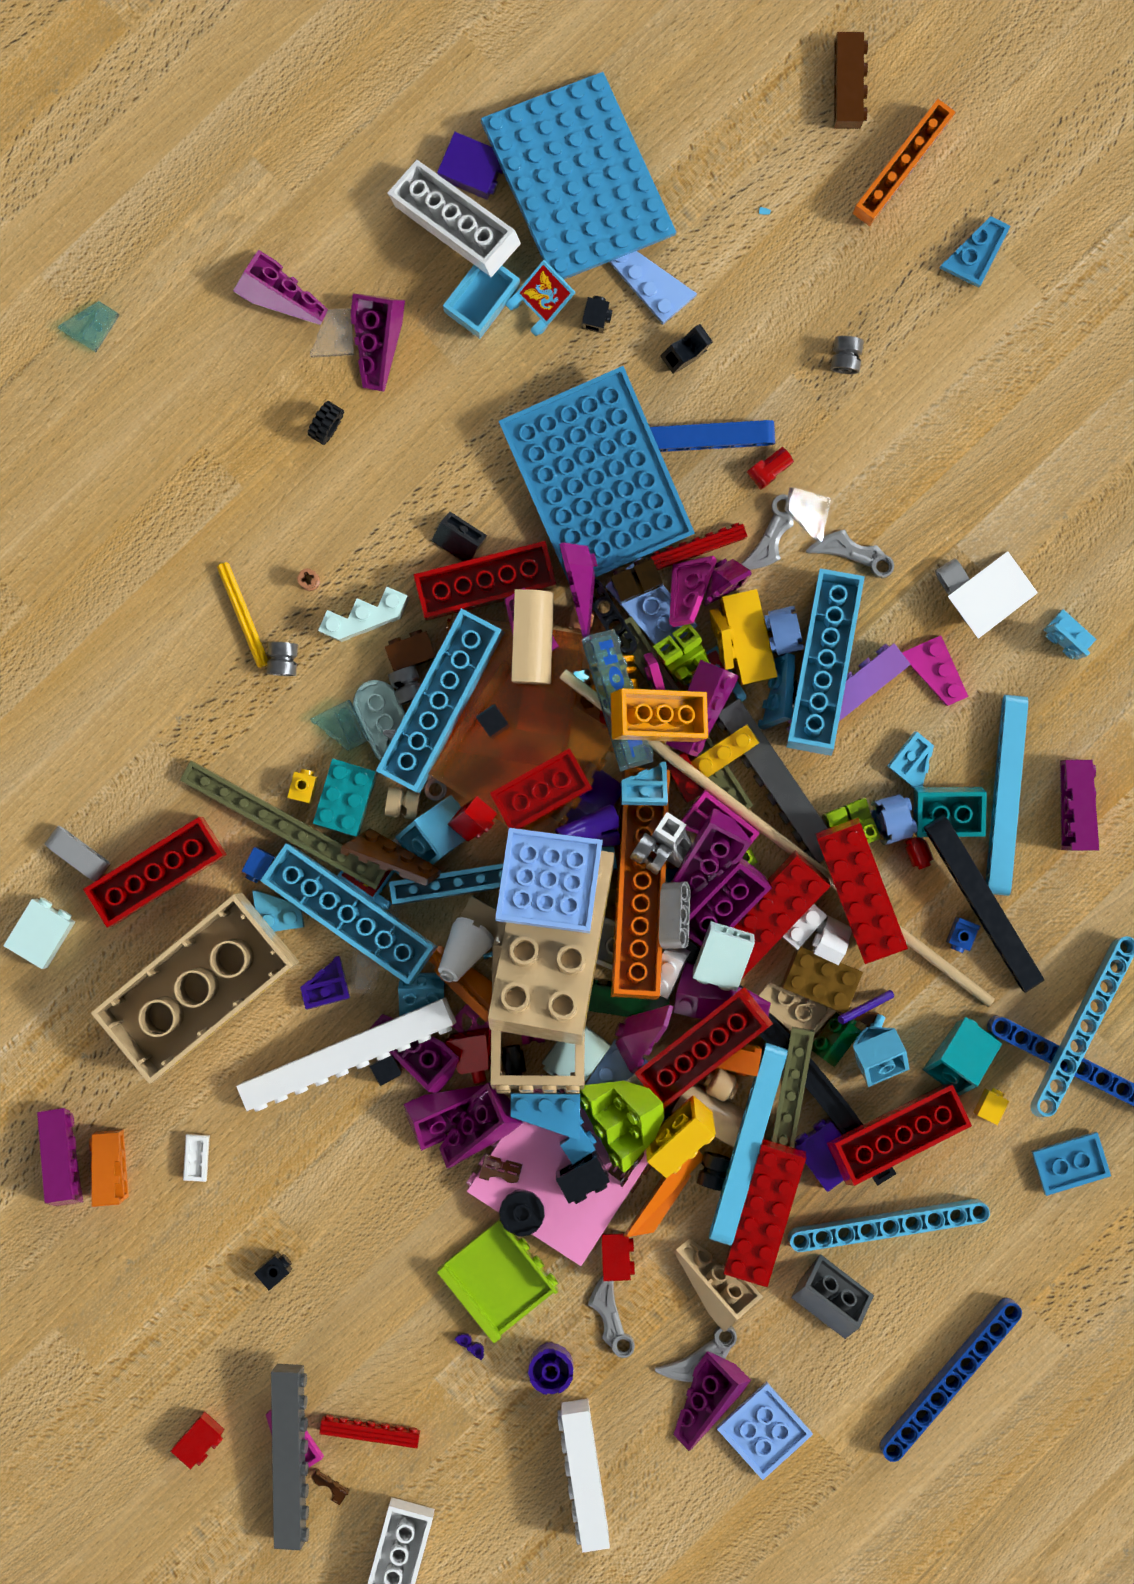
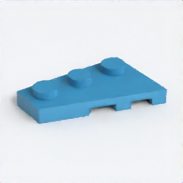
(550, 1111)

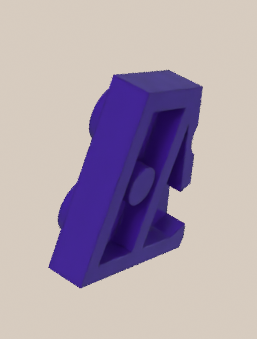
(326, 986)

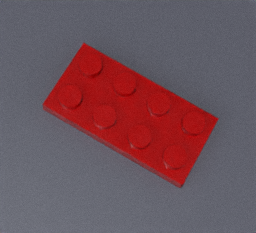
(541, 790)

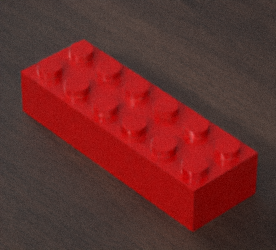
(484, 580)
(155, 872)
(861, 891)
(792, 892)
(704, 1047)
(899, 1134)
(765, 1213)

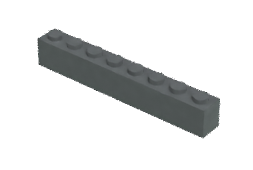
(777, 781)
(288, 1456)

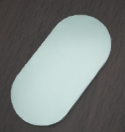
(378, 712)

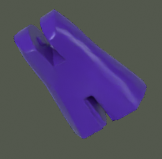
(596, 825)

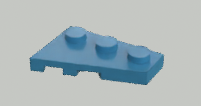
(977, 253)
(779, 702)

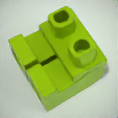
(682, 654)
(854, 810)

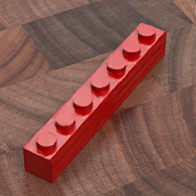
(699, 546)
(369, 1431)

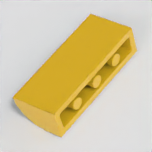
(751, 641)

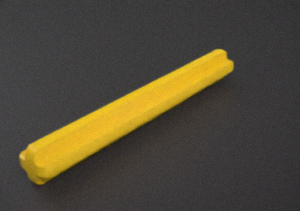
(242, 614)

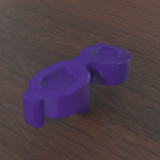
(476, 1349)

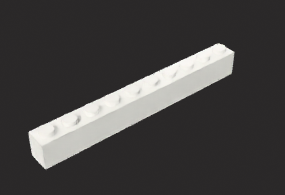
(346, 1054)

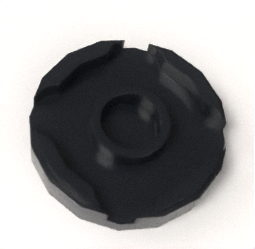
(522, 1213)

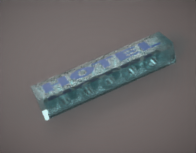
(609, 675)

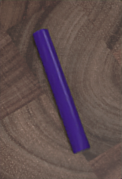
(865, 1007)

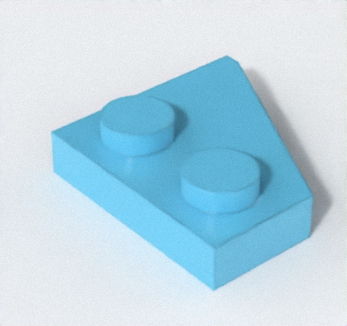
(912, 760)
(646, 788)
(278, 912)

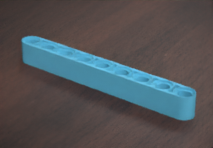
(1006, 794)
(1075, 1032)
(748, 1144)
(899, 1228)

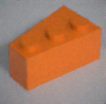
(744, 1062)
(108, 1168)

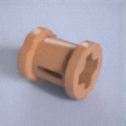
(302, 577)

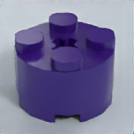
(550, 1355)

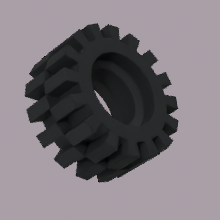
(325, 422)

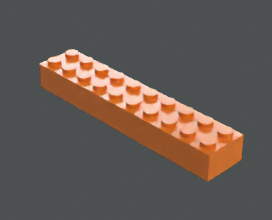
(637, 908)

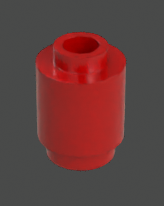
(919, 852)

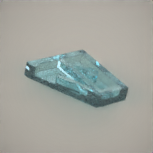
(90, 325)
(342, 725)

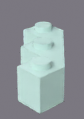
(364, 616)

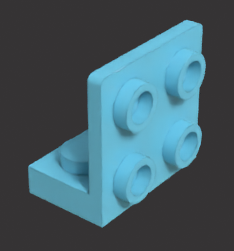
(1069, 635)
(424, 990)

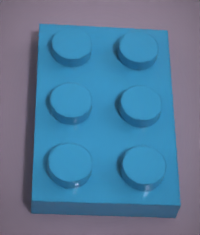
(1071, 1163)

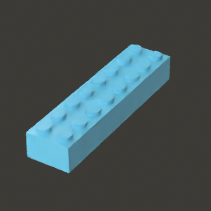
(825, 662)
(440, 700)
(349, 913)

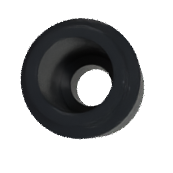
(513, 1060)

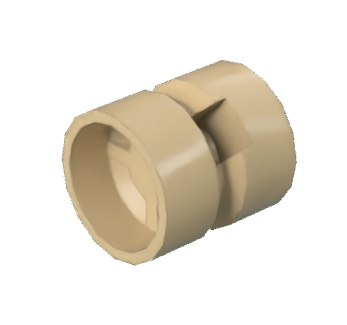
(402, 803)

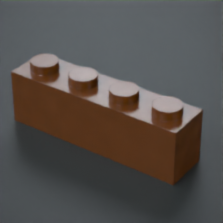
(849, 80)

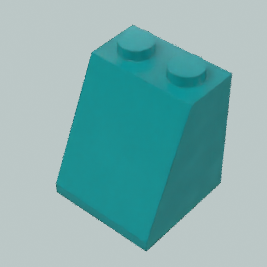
(963, 1056)

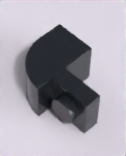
(687, 349)

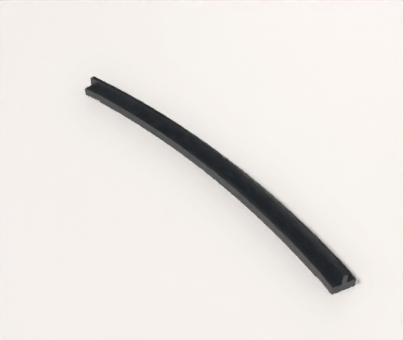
(816, 1081)

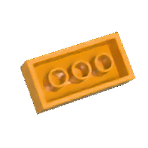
(659, 715)

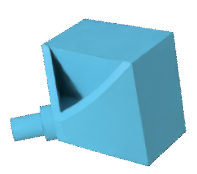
(880, 1053)

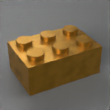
(821, 980)

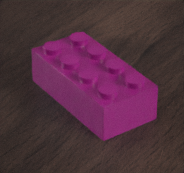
(726, 899)

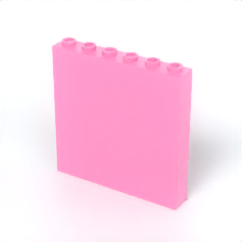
(566, 1226)

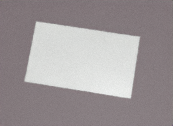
(992, 594)

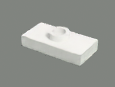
(196, 1157)

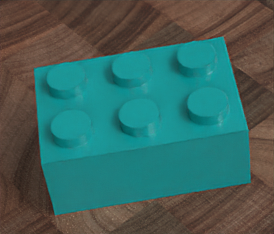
(345, 797)
(960, 805)

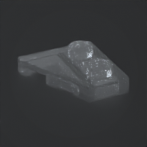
(335, 335)
(808, 511)

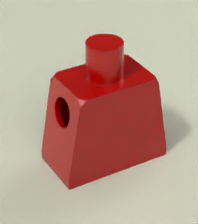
(473, 1051)

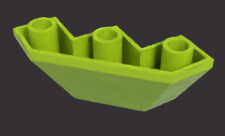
(623, 1118)

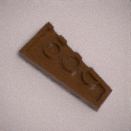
(391, 856)

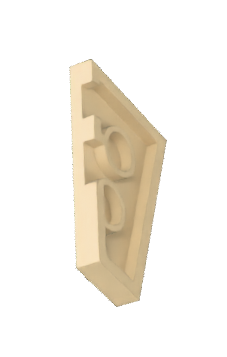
(794, 1009)

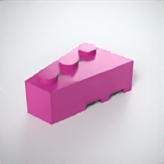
(702, 808)

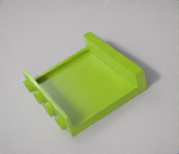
(497, 1279)

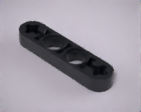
(613, 615)

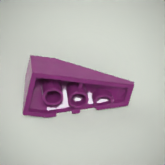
(377, 331)
(701, 999)
(428, 1062)
(437, 1114)
(480, 1126)
(712, 1392)

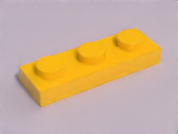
(725, 751)

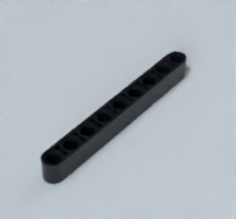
(983, 903)

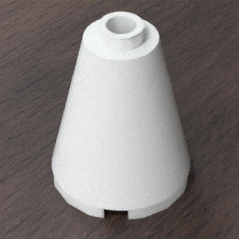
(463, 948)

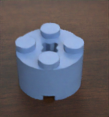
(785, 630)
(894, 819)

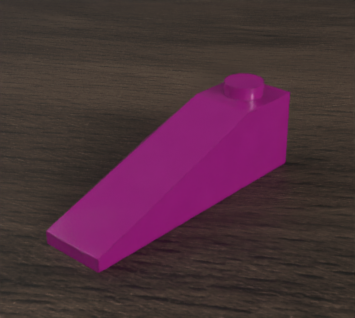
(271, 288)
(581, 577)
(725, 579)
(713, 851)
(639, 1033)

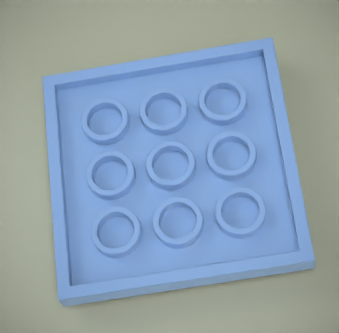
(549, 880)

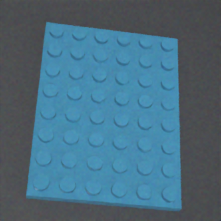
(578, 176)
(597, 472)

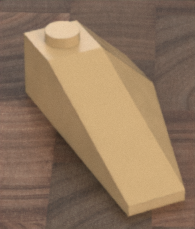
(721, 1294)

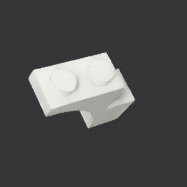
(673, 835)

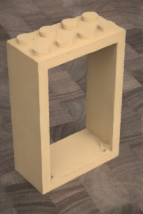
(527, 1084)

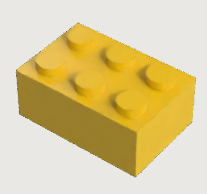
(681, 1137)

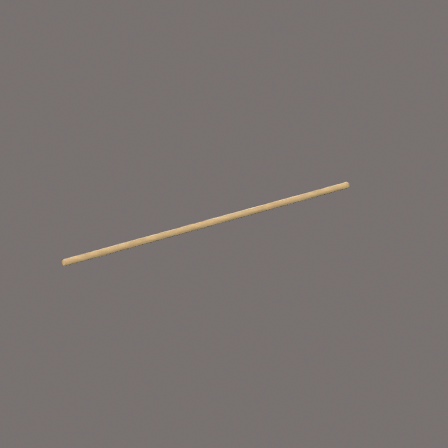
(779, 840)

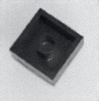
(582, 1178)

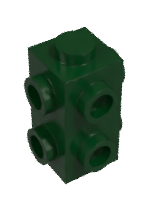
(835, 1040)

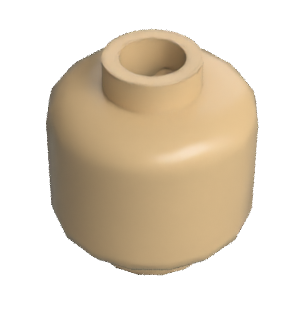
(721, 1084)

